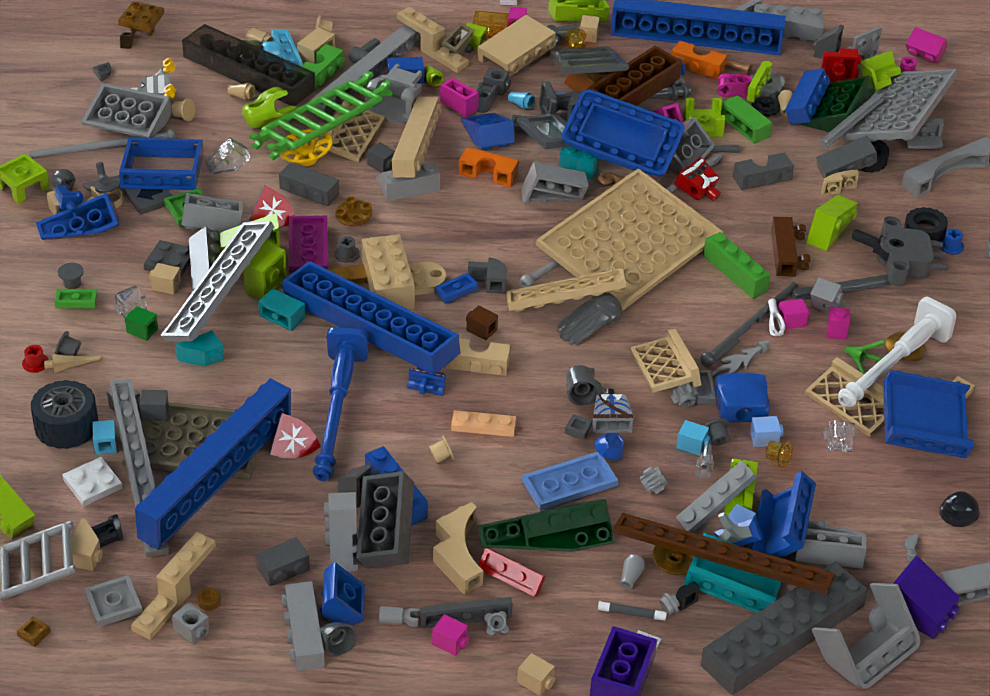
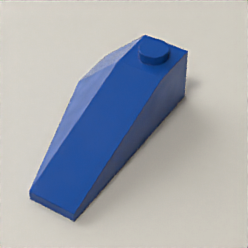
(87, 218)

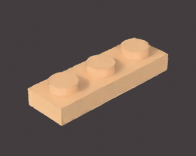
(483, 423)

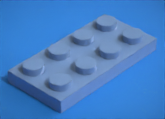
(569, 480)

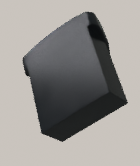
(109, 531)

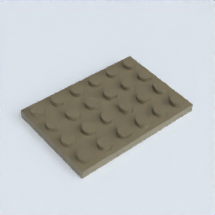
(184, 430)

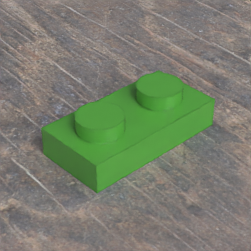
(76, 298)

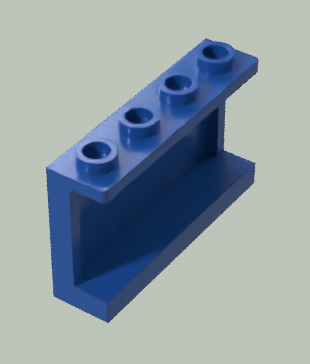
(785, 517)

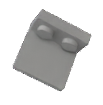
(867, 43)

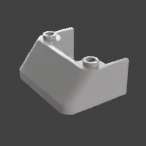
(882, 649)

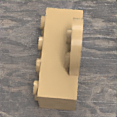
(392, 275)

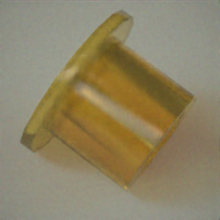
(575, 38)
(779, 452)

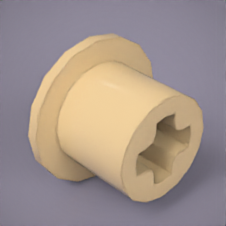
(324, 24)
(184, 109)
(441, 450)

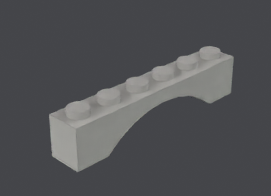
(921, 178)

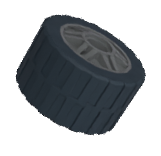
(64, 414)

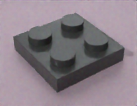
(168, 254)

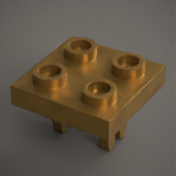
(141, 17)

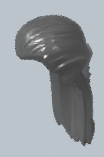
(589, 317)

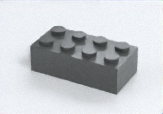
(385, 520)

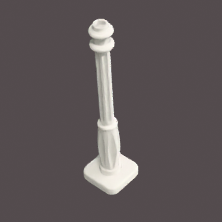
(931, 320)

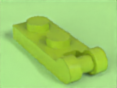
(760, 79)

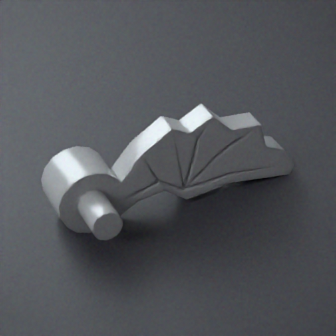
(910, 545)

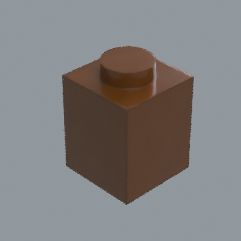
(482, 322)

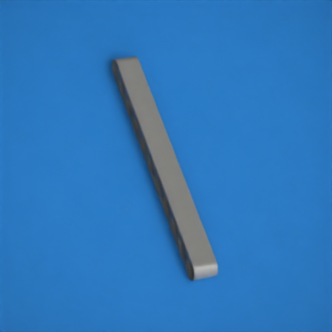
(375, 62)

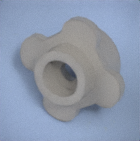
(492, 618)

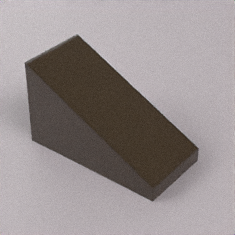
(126, 40)

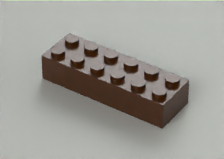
(644, 78)

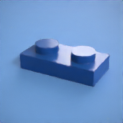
(456, 288)

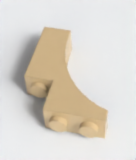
(452, 553)

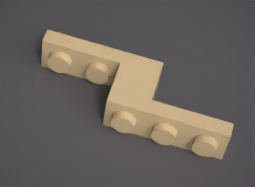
(431, 38)
(173, 585)

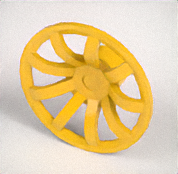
(306, 154)

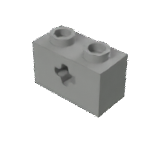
(827, 295)

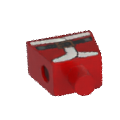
(698, 180)

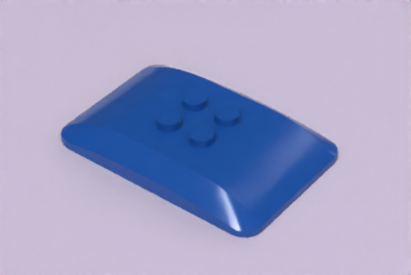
(622, 133)

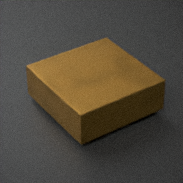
(33, 631)

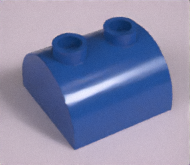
(342, 596)

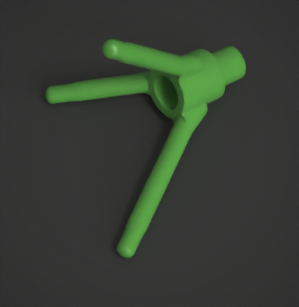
(860, 353)

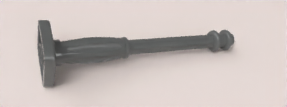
(551, 102)

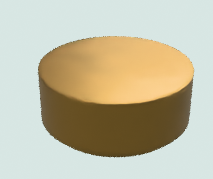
(209, 599)

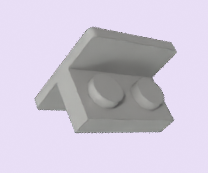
(928, 136)

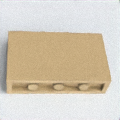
(518, 44)

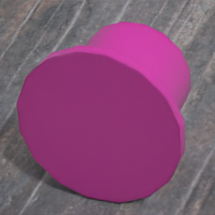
(908, 64)

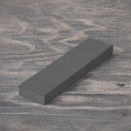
(465, 611)

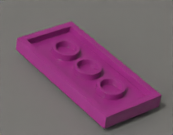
(308, 241)

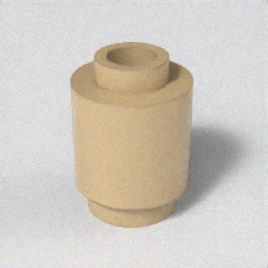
(259, 35)

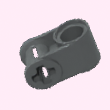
(487, 96)

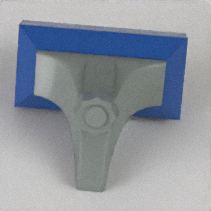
(740, 533)

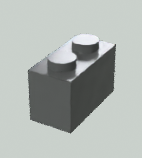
(283, 561)

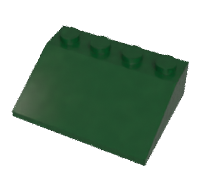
(841, 101)

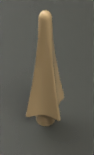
(64, 362)

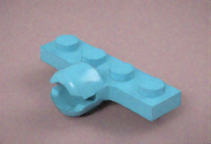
(283, 46)

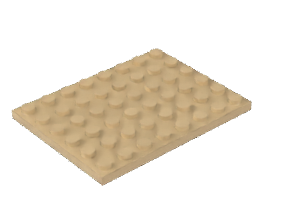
(629, 228)

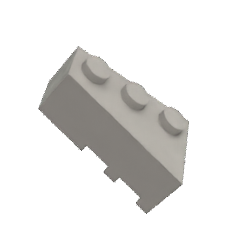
(553, 183)

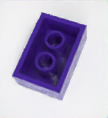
(623, 664)

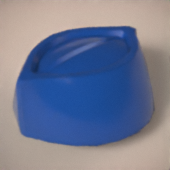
(610, 446)

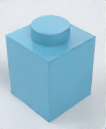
(104, 437)
(693, 437)

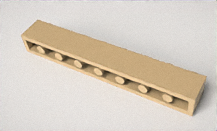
(416, 137)

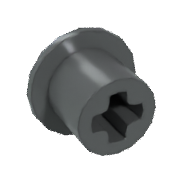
(346, 250)
(71, 275)
(67, 345)
(718, 431)

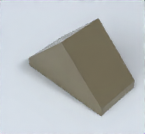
(458, 38)

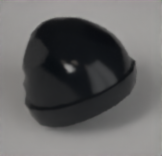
(959, 509)

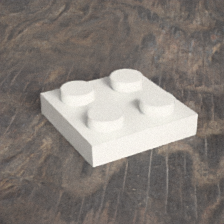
(92, 481)

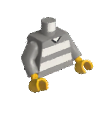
(160, 82)

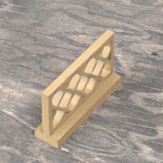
(361, 148)
(679, 356)
(848, 374)

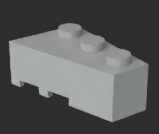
(342, 529)
(828, 544)

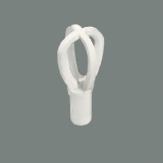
(774, 312)

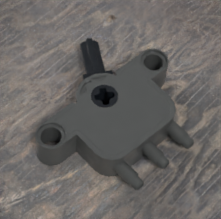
(903, 251)

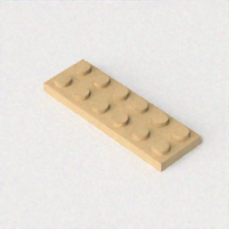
(566, 289)

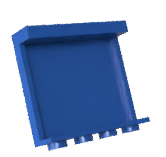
(926, 414)

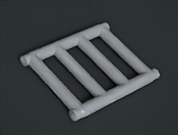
(48, 576)

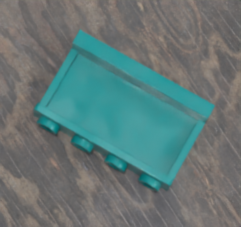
(732, 584)

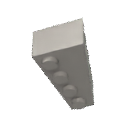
(799, 21)

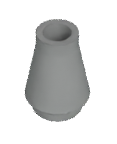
(632, 569)

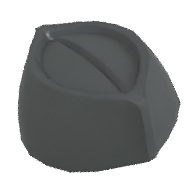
(338, 637)

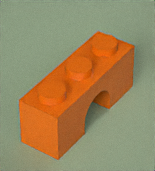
(708, 65)
(477, 161)

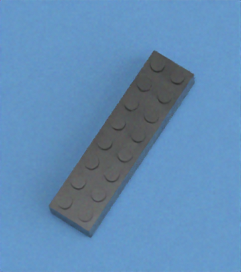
(780, 630)

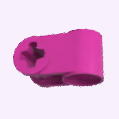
(736, 85)

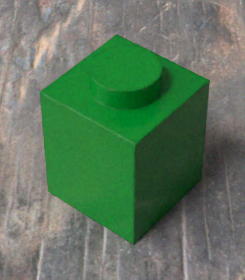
(141, 323)

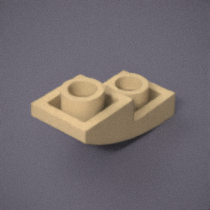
(841, 180)

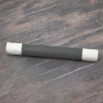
(630, 610)

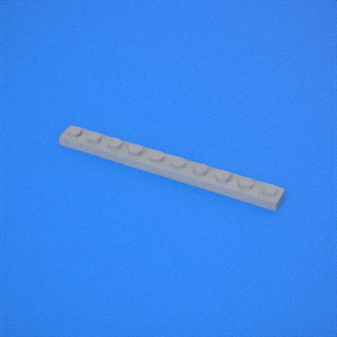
(134, 448)

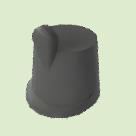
(582, 386)

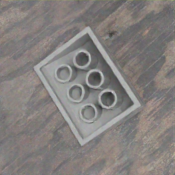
(128, 111)

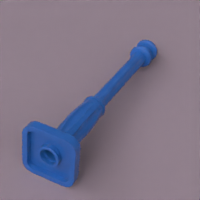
(344, 347)

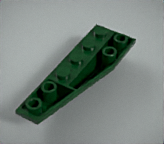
(554, 529)

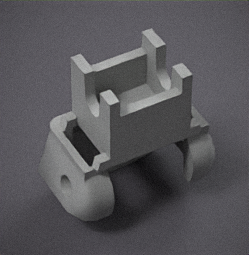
(405, 92)

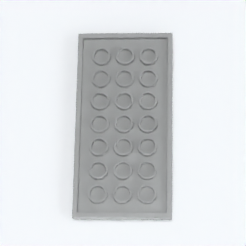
(905, 106)

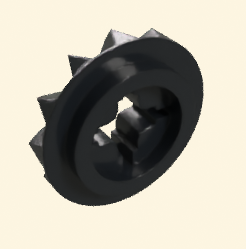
(762, 103)

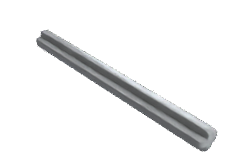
(851, 120)

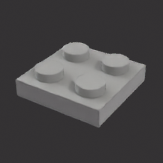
(113, 600)

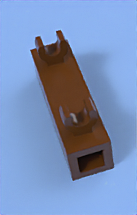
(784, 246)

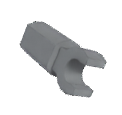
(397, 615)

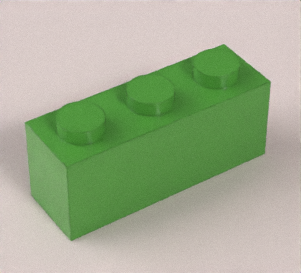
(746, 119)

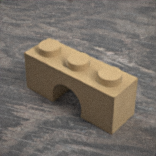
(492, 361)

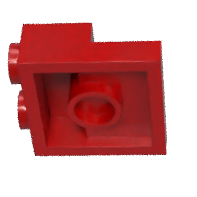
(841, 64)

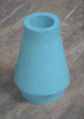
(522, 99)

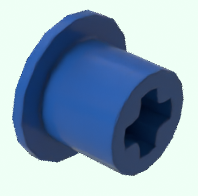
(953, 242)

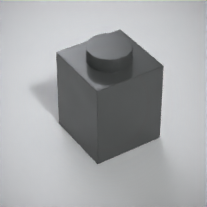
(380, 157)
(153, 404)

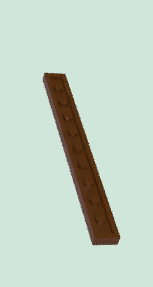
(724, 553)

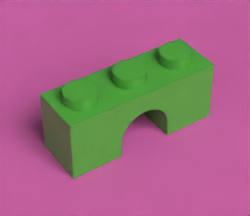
(328, 62)

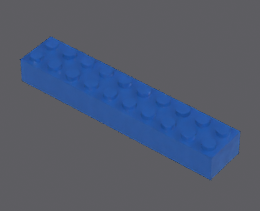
(698, 25)
(386, 323)
(211, 464)

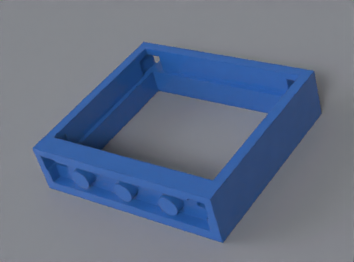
(161, 178)

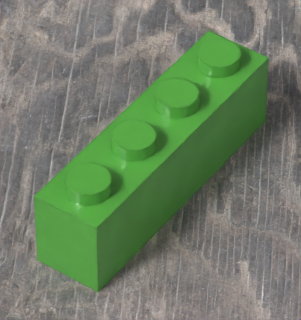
(736, 265)

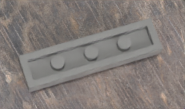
(716, 497)

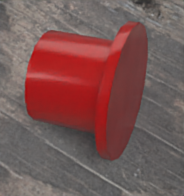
(34, 359)

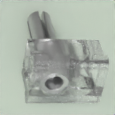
(705, 463)

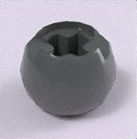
(63, 177)

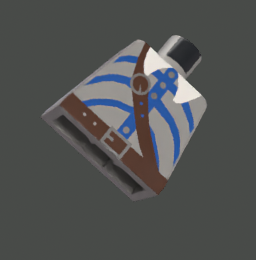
(612, 413)

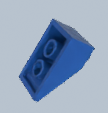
(489, 130)

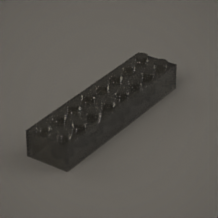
(248, 63)

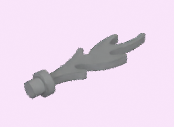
(736, 360)

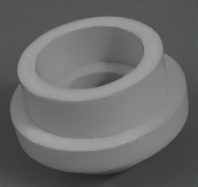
(669, 603)

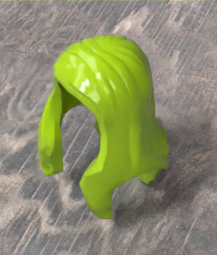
(263, 109)

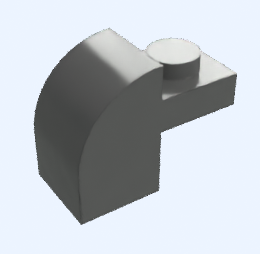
(492, 272)

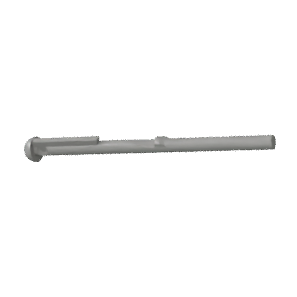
(170, 134)

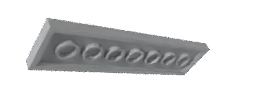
(217, 281)

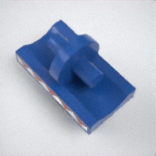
(426, 382)

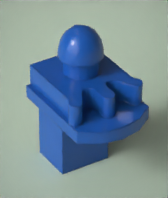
(67, 199)

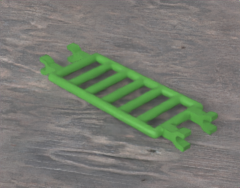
(284, 143)

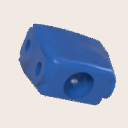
(741, 396)

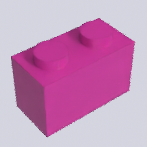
(926, 45)
(459, 97)

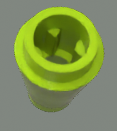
(433, 76)

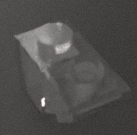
(228, 157)

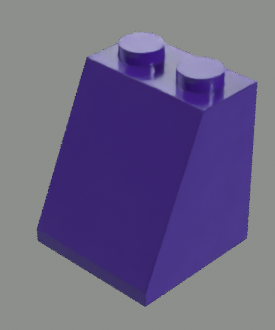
(927, 598)

